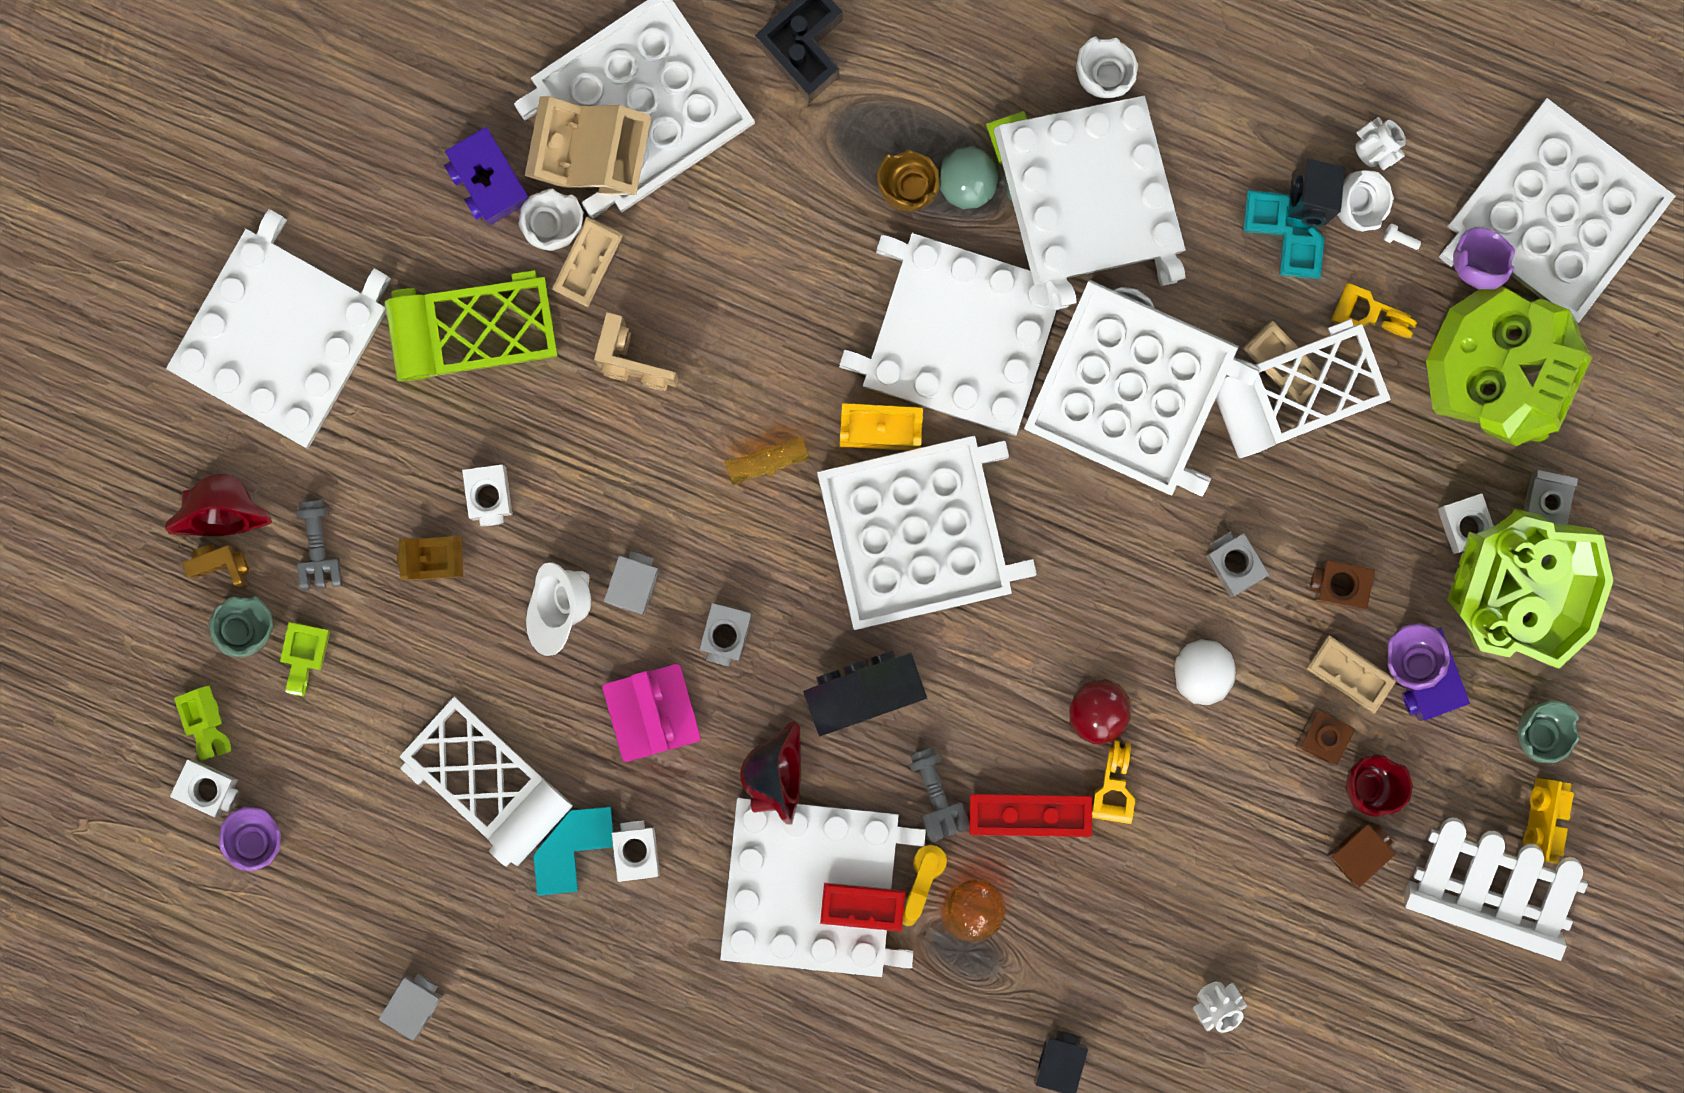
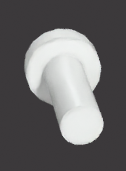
(1392, 234)

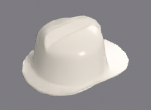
(556, 604)

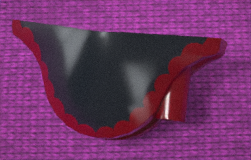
(774, 774)

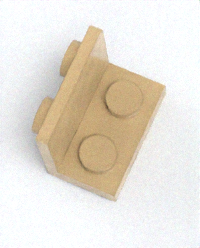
(615, 342)

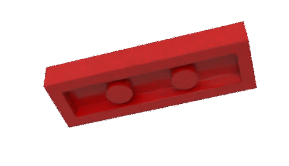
(1030, 815)

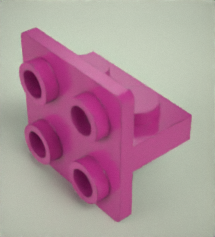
(651, 712)

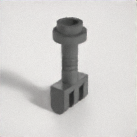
(318, 564)
(945, 818)

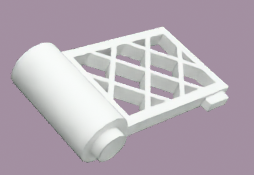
(1249, 411)
(526, 816)

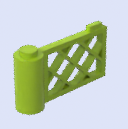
(416, 333)

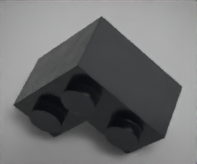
(793, 48)
(864, 691)

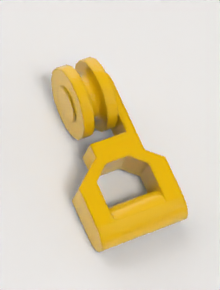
(1399, 320)
(1116, 757)
(928, 865)

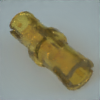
(767, 460)

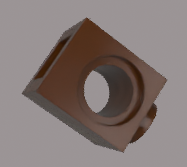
(1360, 585)
(1325, 737)
(1362, 853)

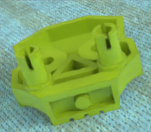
(1477, 352)
(1562, 595)

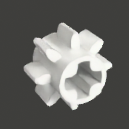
(1380, 143)
(1220, 1007)

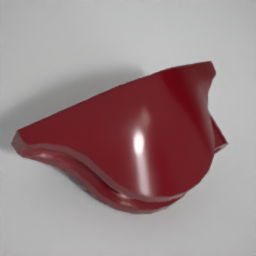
(217, 508)

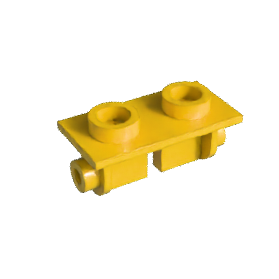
(1548, 802)

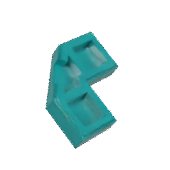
(1300, 243)
(556, 857)

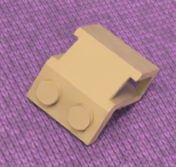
(588, 146)

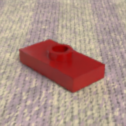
(862, 907)

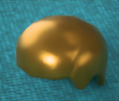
(908, 180)

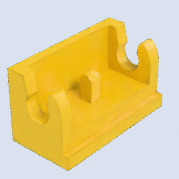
(881, 427)

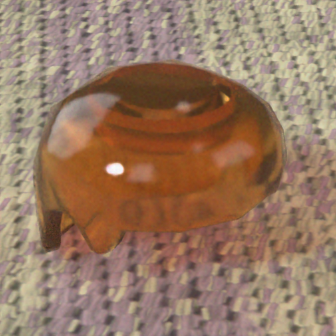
(973, 911)

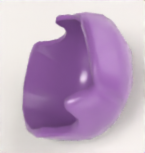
(1483, 258)
(1418, 656)
(249, 838)

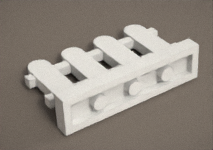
(1505, 921)

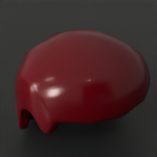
(1100, 711)
(1378, 786)

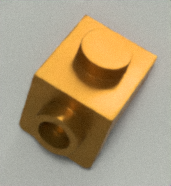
(430, 558)
(208, 560)

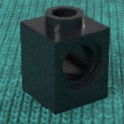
(1316, 192)
(1061, 1063)

